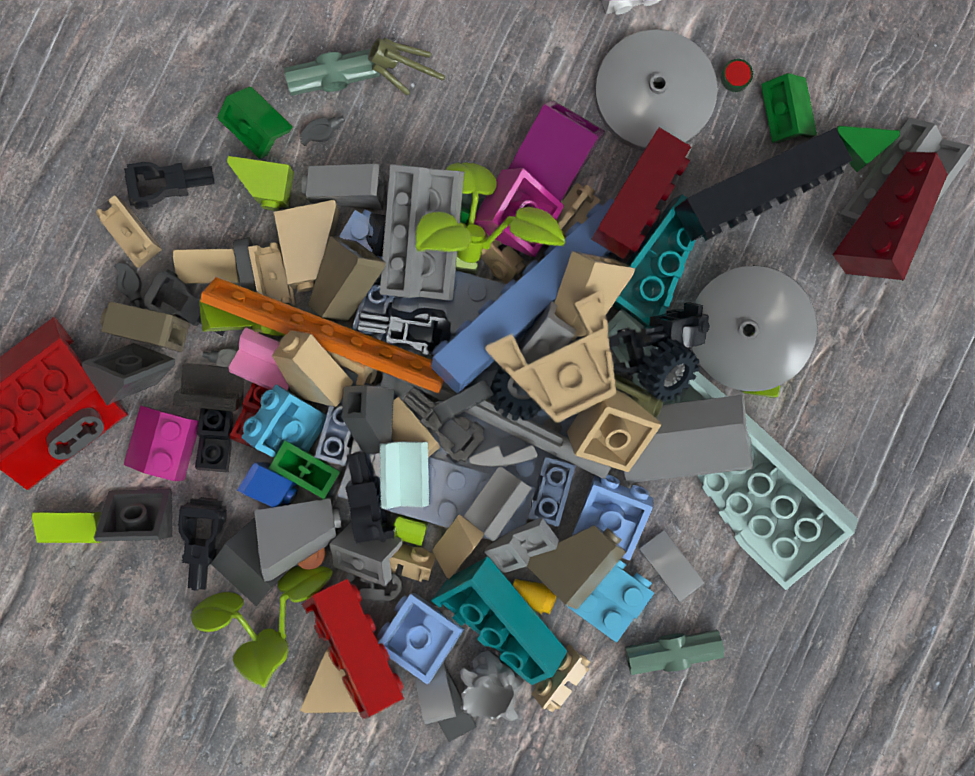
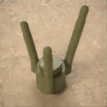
(385, 55)
(640, 395)

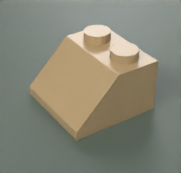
(613, 432)

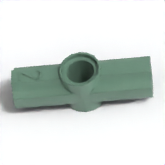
(329, 72)
(674, 652)

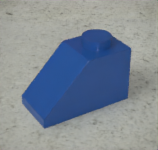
(267, 486)

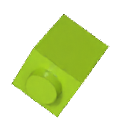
(266, 181)

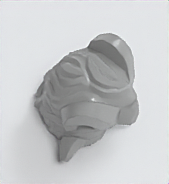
(490, 688)

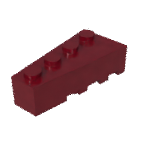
(641, 193)
(895, 219)

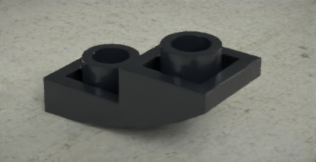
(214, 440)

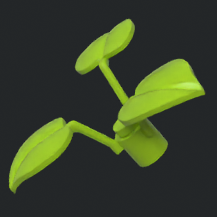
(443, 233)
(268, 650)

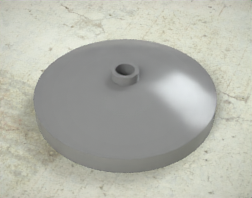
(631, 103)
(782, 322)

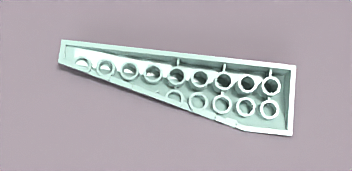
(776, 507)

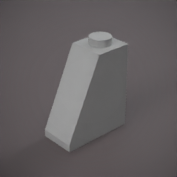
(346, 184)
(293, 534)

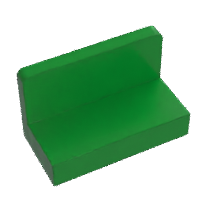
(788, 108)
(253, 121)

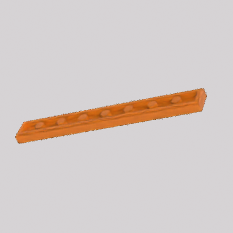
(330, 335)

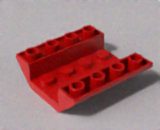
(38, 391)

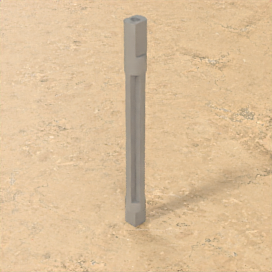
(526, 430)

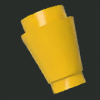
(536, 595)

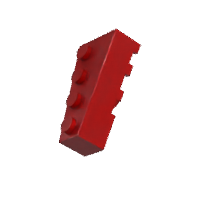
(355, 648)

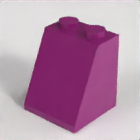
(557, 148)

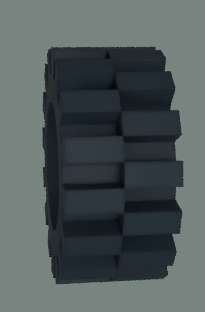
(668, 370)
(508, 399)

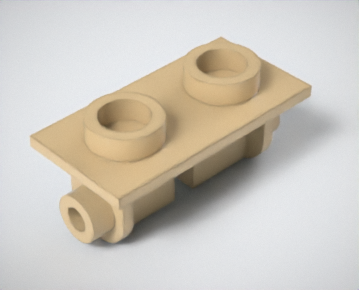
(576, 207)
(503, 263)
(416, 562)
(552, 691)

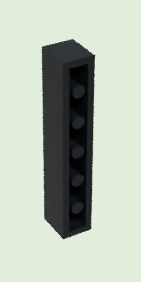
(763, 184)

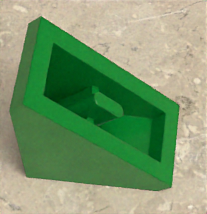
(865, 143)
(304, 469)

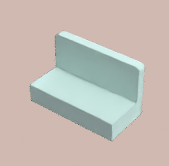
(404, 474)

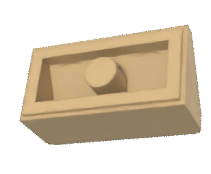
(203, 265)
(408, 427)
(456, 545)

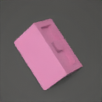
(256, 362)

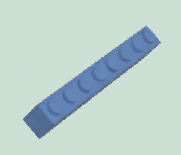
(517, 308)

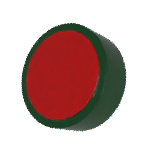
(736, 75)

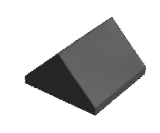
(127, 371)
(136, 515)
(241, 564)

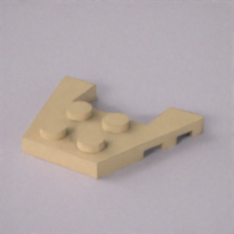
(570, 376)

